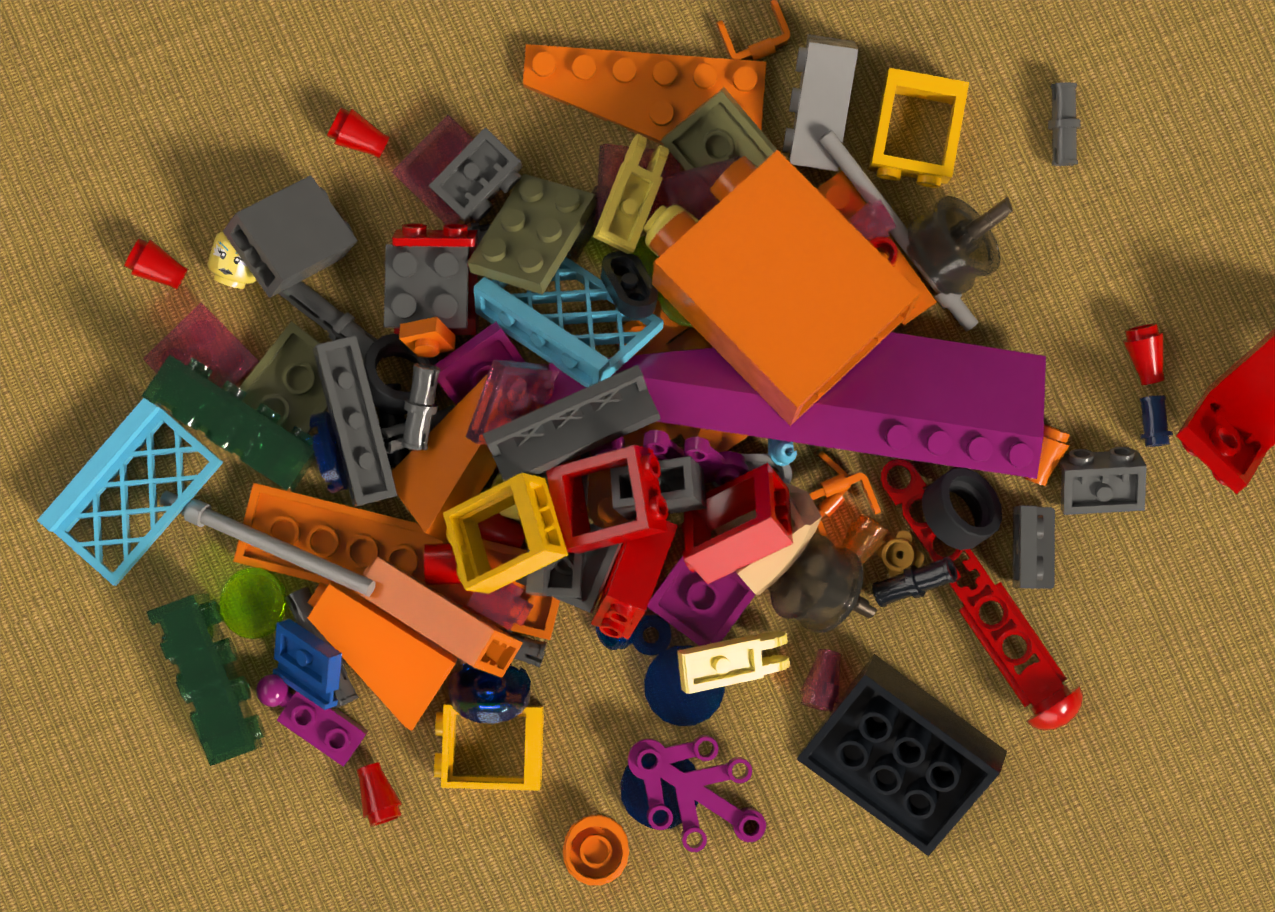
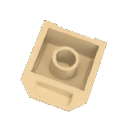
(769, 569)

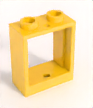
(927, 88)
(538, 523)
(445, 762)

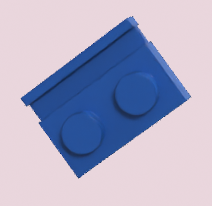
(307, 663)

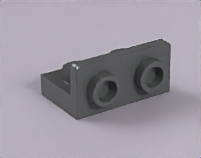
(477, 177)
(1102, 481)
(1033, 547)

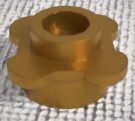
(904, 543)

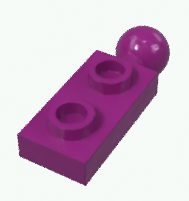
(324, 729)

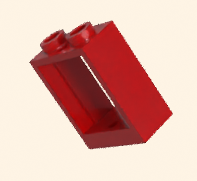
(571, 508)
(748, 542)
(632, 583)

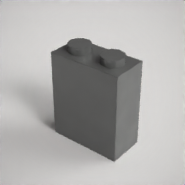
(290, 236)

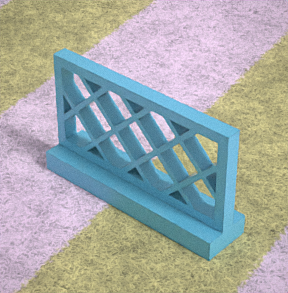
(542, 335)
(105, 467)

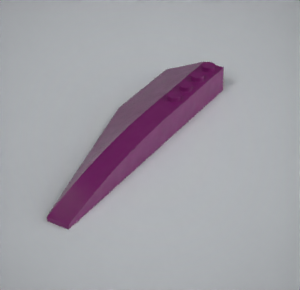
(900, 401)

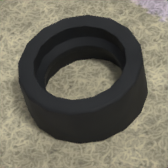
(384, 396)
(944, 519)

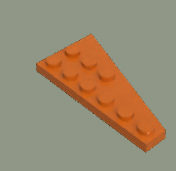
(641, 89)

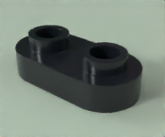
(629, 285)

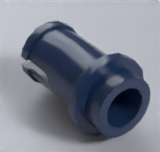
(1155, 421)

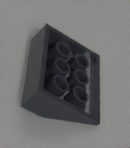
(903, 755)

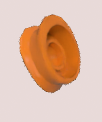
(595, 850)

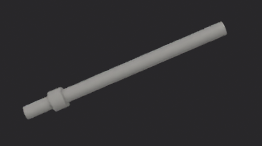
(900, 234)
(201, 514)

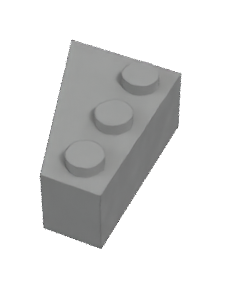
(821, 100)

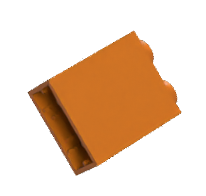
(780, 283)

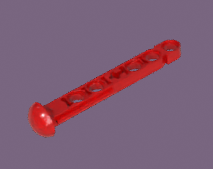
(1038, 682)

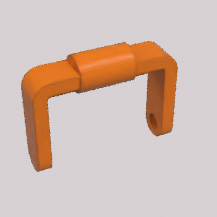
(761, 48)
(840, 483)
(831, 503)

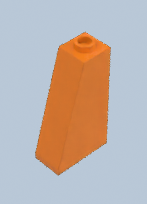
(447, 471)
(441, 619)
(385, 652)

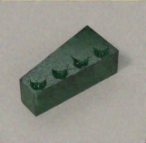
(232, 421)
(209, 677)

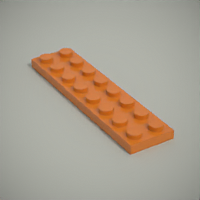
(357, 538)

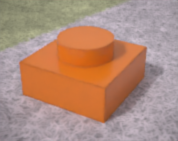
(427, 337)

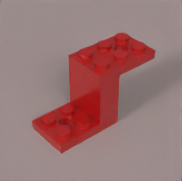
(1236, 418)

